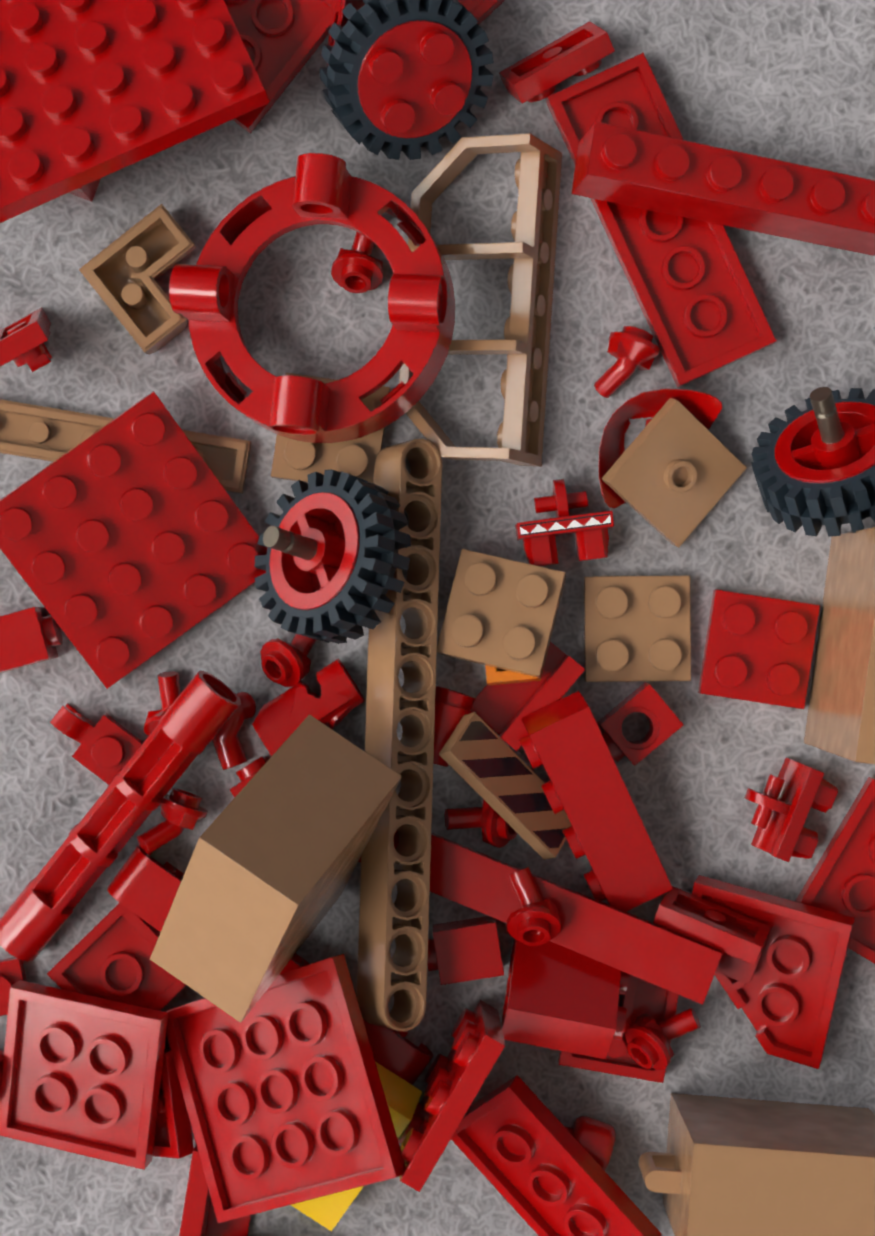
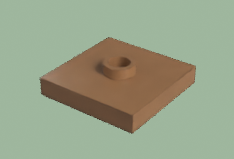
(674, 472)

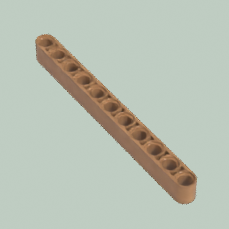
(410, 757)

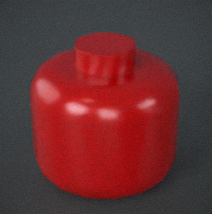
(595, 1137)

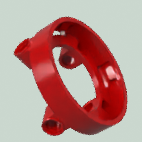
(418, 305)

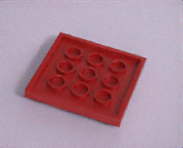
(129, 540)
(286, 1096)

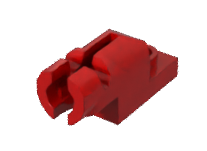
(287, 711)

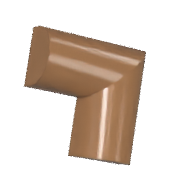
(127, 275)

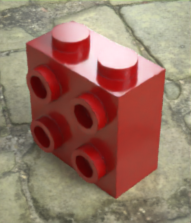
(563, 1000)

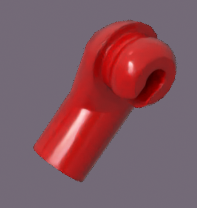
(227, 740)

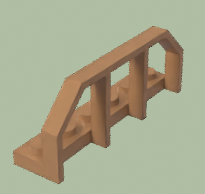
(530, 288)

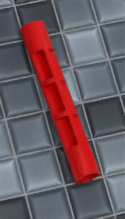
(117, 815)

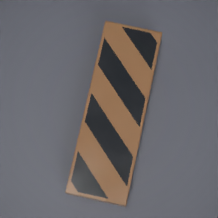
(505, 784)

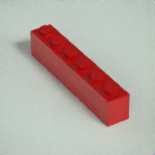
(726, 187)

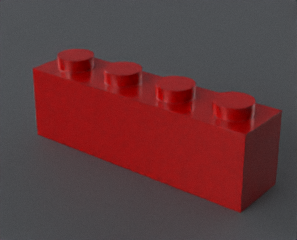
(596, 803)

